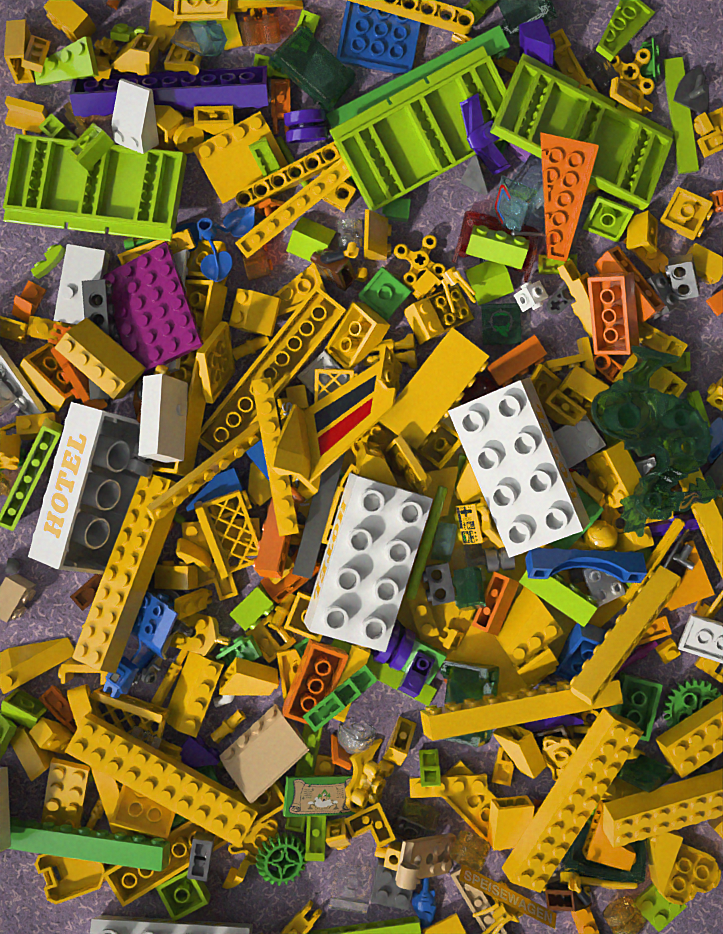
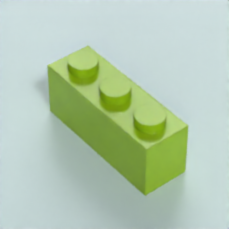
(497, 246)

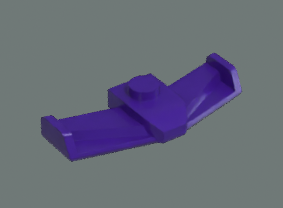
(480, 137)

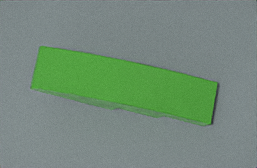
(340, 698)

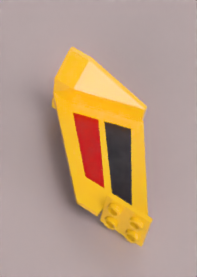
(333, 424)

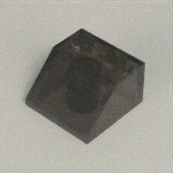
(415, 819)

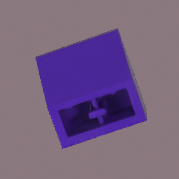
(536, 42)

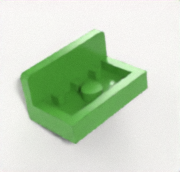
(243, 648)

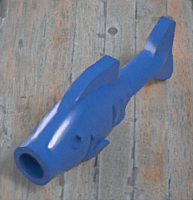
(425, 904)

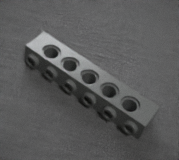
(91, 290)

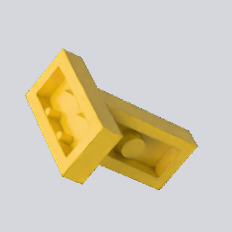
(584, 357)

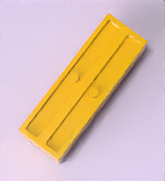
(435, 389)

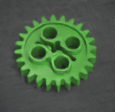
(677, 706)

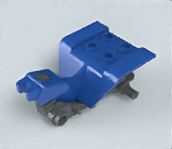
(154, 632)

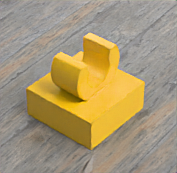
(453, 639)

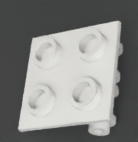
(602, 585)

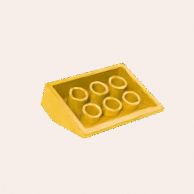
(229, 159)

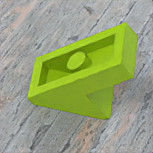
(695, 400)

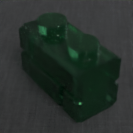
(469, 588)

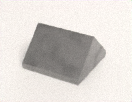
(475, 177)

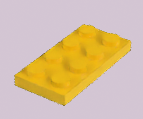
(65, 793)
(472, 808)

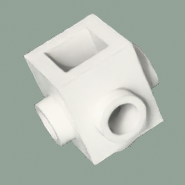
(531, 296)

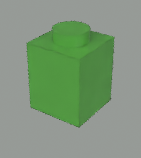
(397, 210)

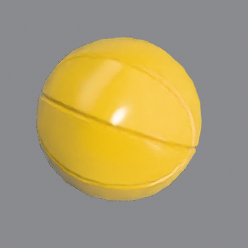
(601, 536)

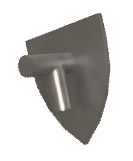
(693, 91)
(682, 558)

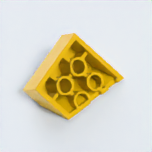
(527, 628)

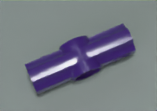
(660, 527)

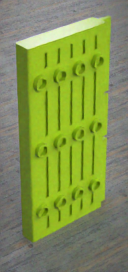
(549, 102)
(421, 131)
(121, 192)

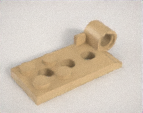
(424, 859)

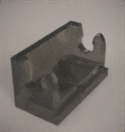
(598, 69)

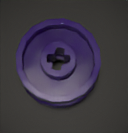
(305, 122)
(398, 648)

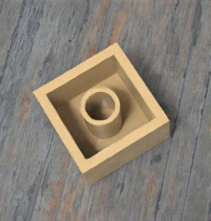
(14, 595)

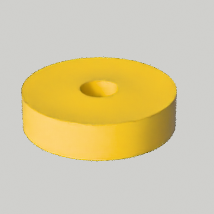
(187, 137)

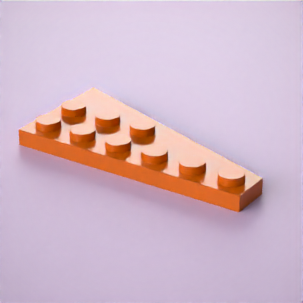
(565, 177)

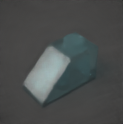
(209, 37)
(443, 541)

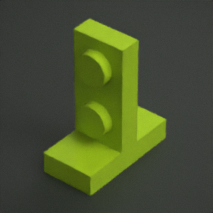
(315, 838)

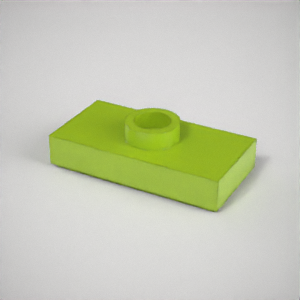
(264, 157)
(549, 266)

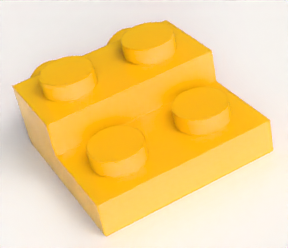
(687, 213)

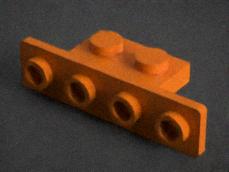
(78, 380)

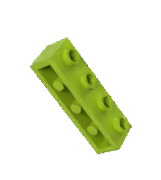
(563, 596)

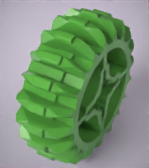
(275, 851)

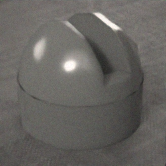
(12, 566)

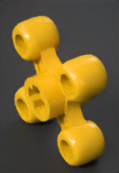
(635, 67)
(412, 258)
(372, 782)

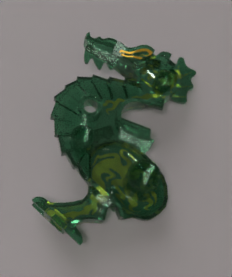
(658, 425)

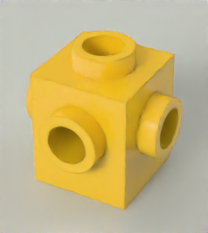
(715, 394)

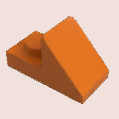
(28, 301)

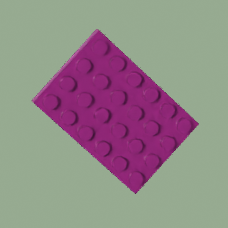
(153, 309)

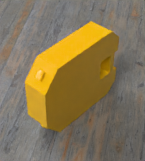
(76, 875)

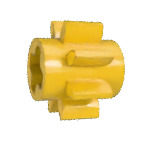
(106, 48)

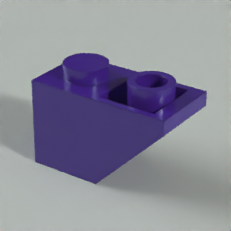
(416, 675)
(198, 753)

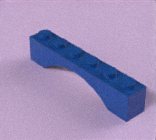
(624, 566)

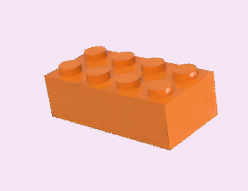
(613, 313)
(314, 679)

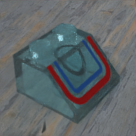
(513, 204)

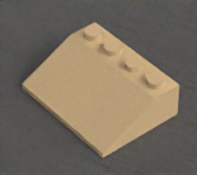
(264, 753)

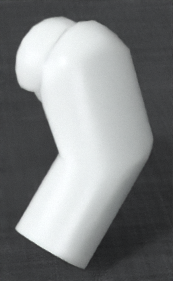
(222, 700)

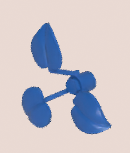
(219, 265)

